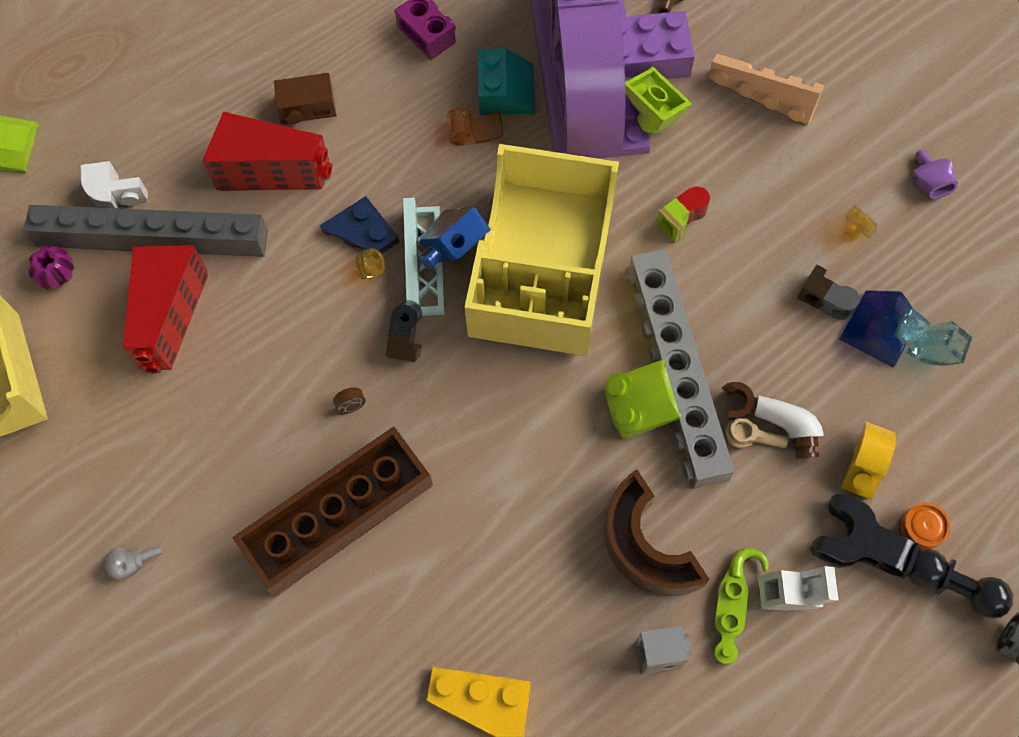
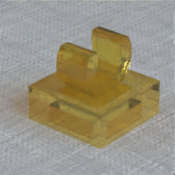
(858, 224)

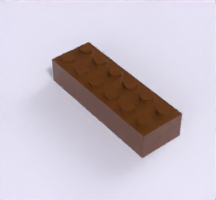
(333, 511)

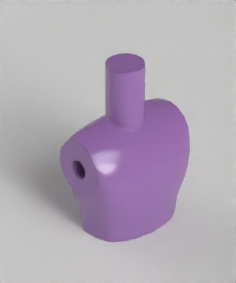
(934, 177)

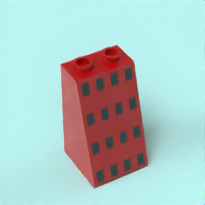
(265, 156)
(161, 303)

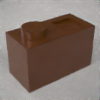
(305, 98)

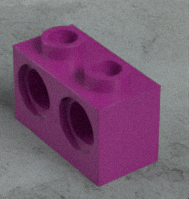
(421, 21)

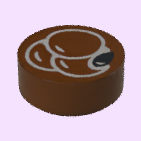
(349, 400)

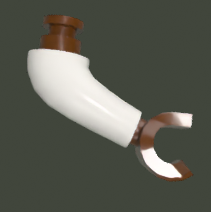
(795, 420)

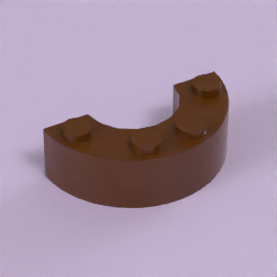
(635, 556)

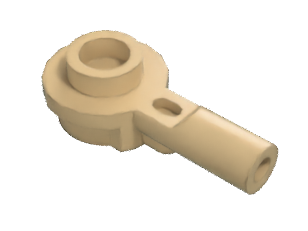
(743, 433)

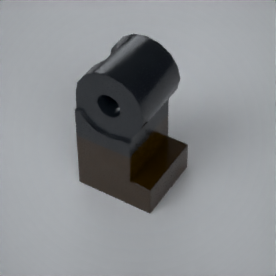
(402, 332)

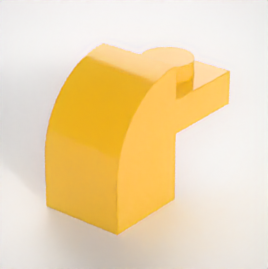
(870, 460)

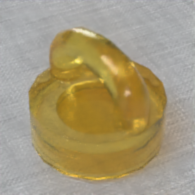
(370, 264)

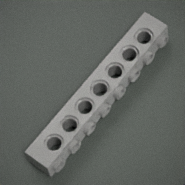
(656, 268)

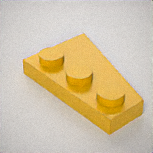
(482, 700)

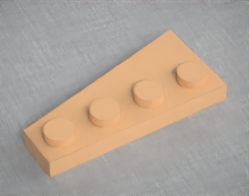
(774, 92)

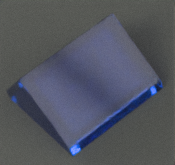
(875, 324)

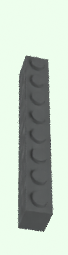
(132, 228)

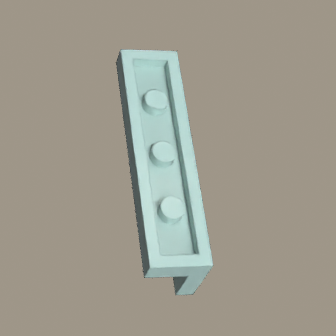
(412, 255)

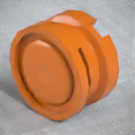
(925, 525)

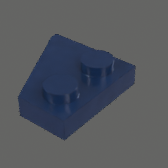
(361, 227)

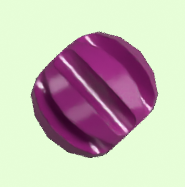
(50, 267)

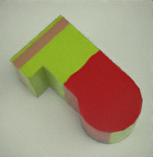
(682, 210)

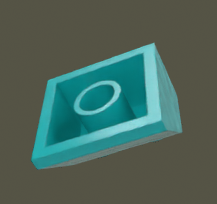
(505, 82)

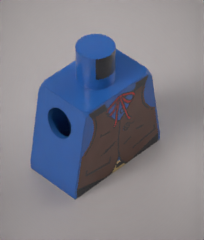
(452, 235)

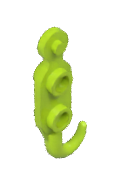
(732, 604)

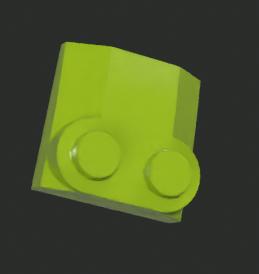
(655, 100)
(16, 143)
(641, 399)

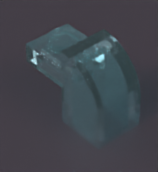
(932, 344)

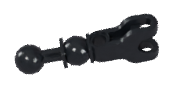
(902, 558)

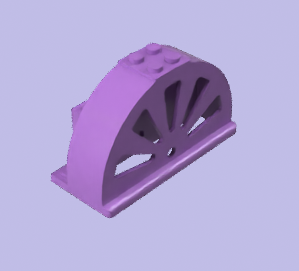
(598, 54)

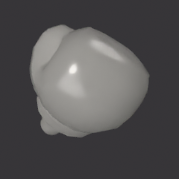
(123, 563)

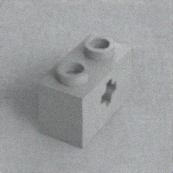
(663, 649)

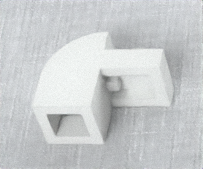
(106, 190)
(798, 590)

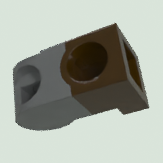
(829, 296)

